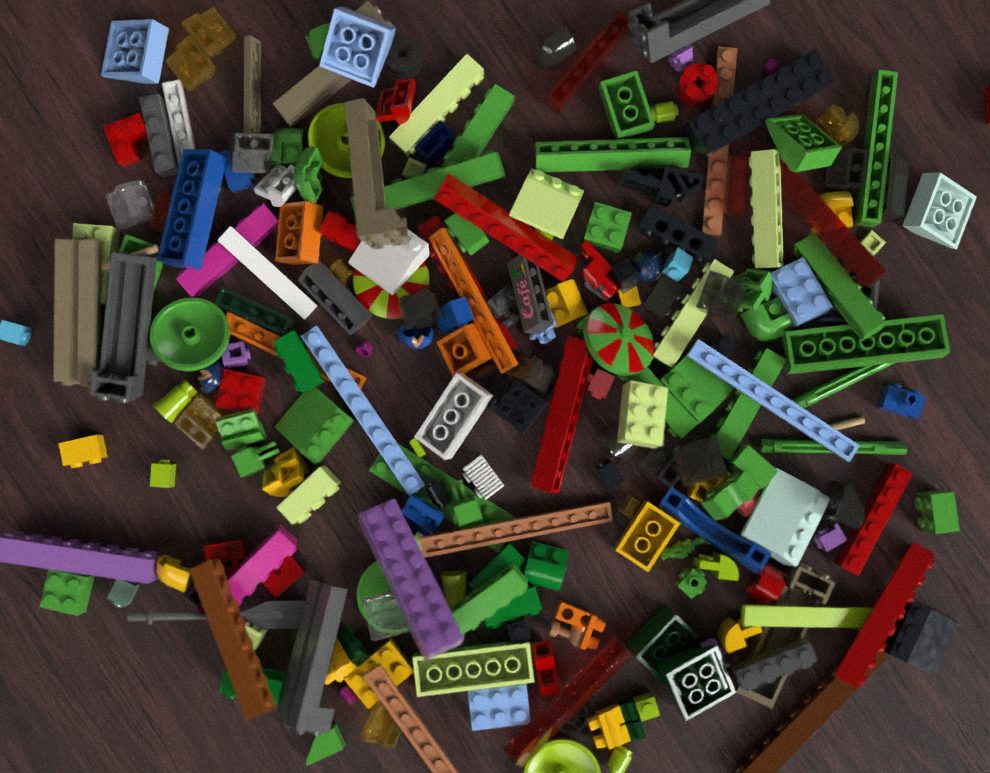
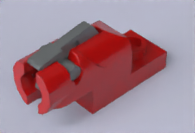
(596, 273)

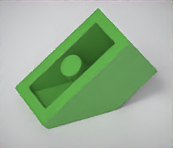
(326, 745)

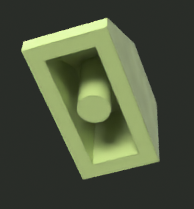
(256, 633)

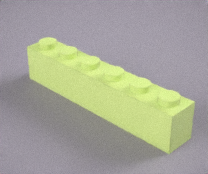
(438, 104)
(766, 209)
(686, 320)

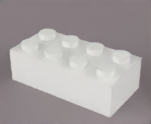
(453, 416)

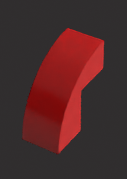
(545, 668)

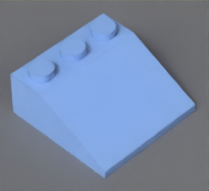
(356, 46)
(135, 51)

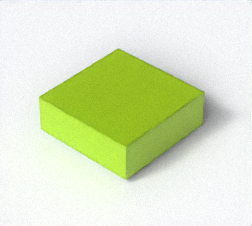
(417, 447)

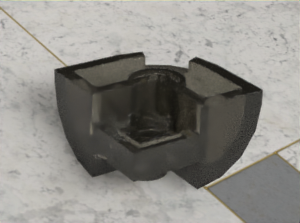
(555, 50)

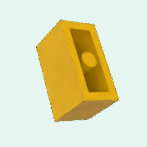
(83, 450)

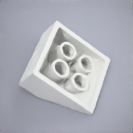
(391, 264)

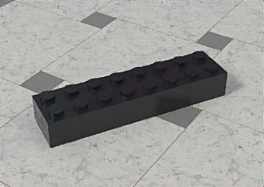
(757, 103)

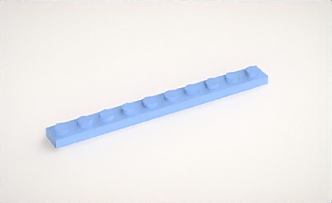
(773, 400)
(363, 410)

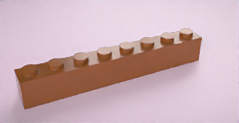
(232, 639)

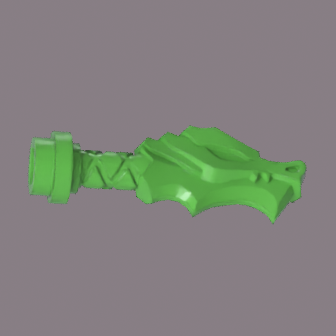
(682, 548)

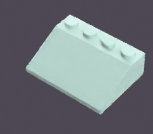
(785, 518)

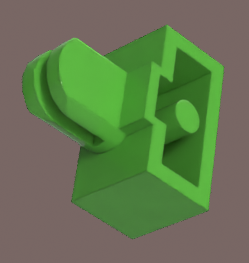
(469, 236)
(250, 460)
(465, 510)

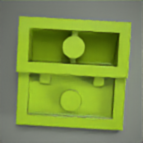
(719, 564)

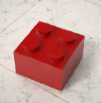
(240, 391)

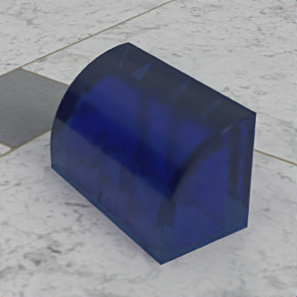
(435, 143)

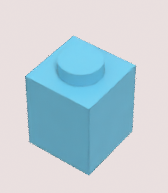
(677, 264)
(15, 333)

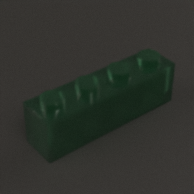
(254, 311)

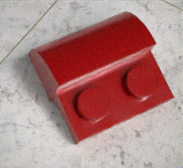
(396, 102)

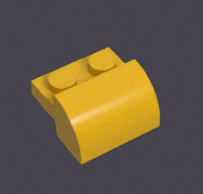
(566, 303)
(732, 634)

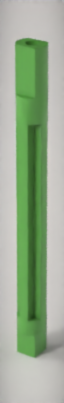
(837, 384)
(812, 446)

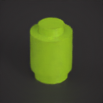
(664, 111)
(619, 759)

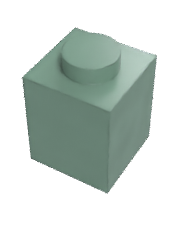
(123, 592)

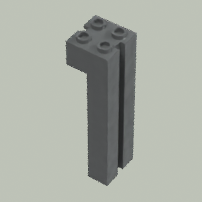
(683, 24)
(125, 328)
(310, 661)

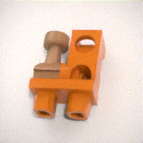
(582, 625)

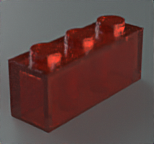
(736, 186)

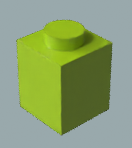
(163, 474)
(646, 706)

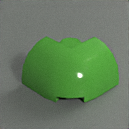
(287, 145)
(308, 174)
(758, 288)
(768, 321)

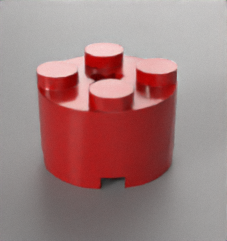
(701, 75)
(767, 584)

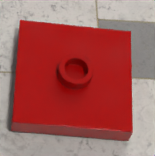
(284, 576)

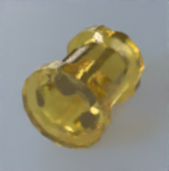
(341, 270)
(629, 506)

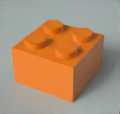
(464, 349)

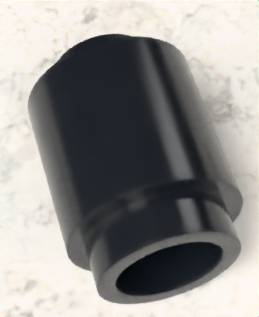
(438, 493)

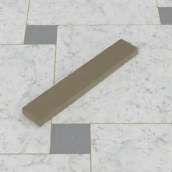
(252, 85)

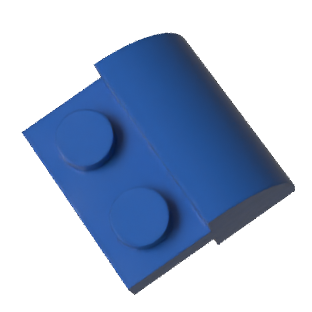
(422, 515)

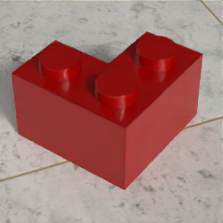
(124, 136)
(338, 231)

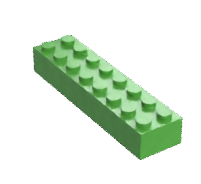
(842, 348)

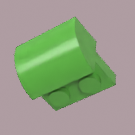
(240, 429)

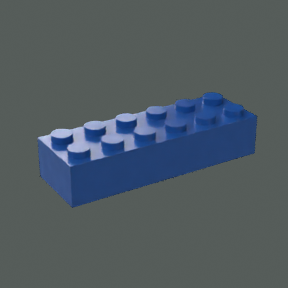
(192, 209)

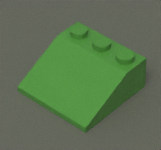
(802, 143)
(696, 387)
(314, 424)

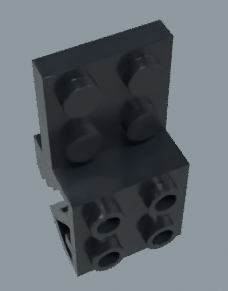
(671, 185)
(511, 399)

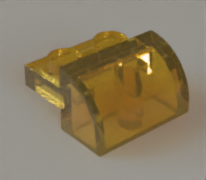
(210, 31)
(191, 64)
(841, 128)
(199, 421)
(381, 728)

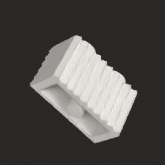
(483, 477)

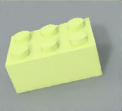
(642, 414)
(309, 495)

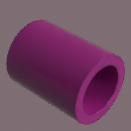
(348, 694)

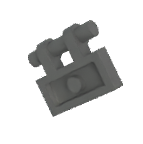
(502, 302)

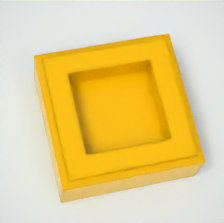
(629, 298)

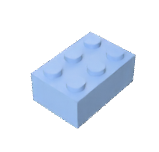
(800, 292)
(499, 707)

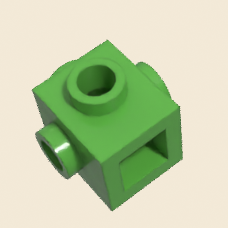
(696, 586)

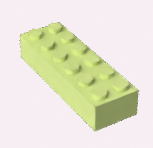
(474, 668)

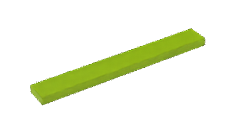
(804, 616)

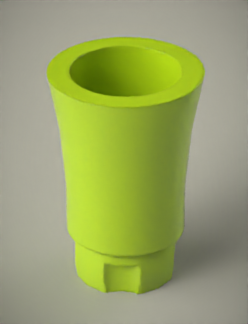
(175, 400)
(454, 586)

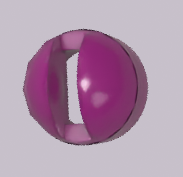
(771, 66)
(364, 349)

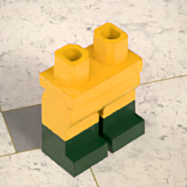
(346, 655)
(617, 723)

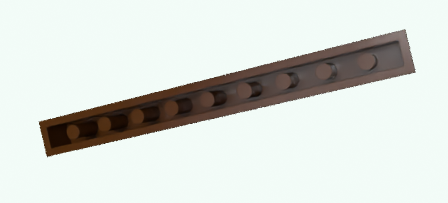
(801, 723)

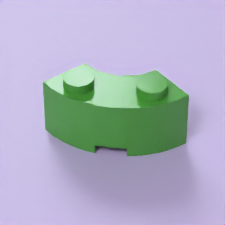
(729, 495)

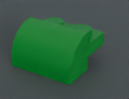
(545, 565)

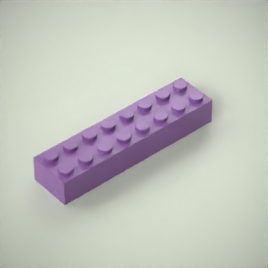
(78, 557)
(410, 579)

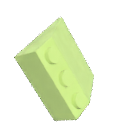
(546, 203)

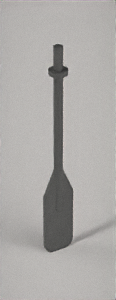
(267, 615)

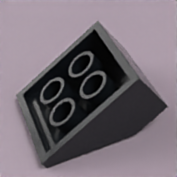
(921, 637)

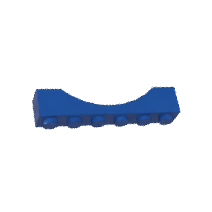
(737, 547)

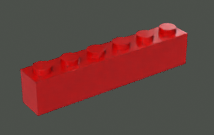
(876, 513)

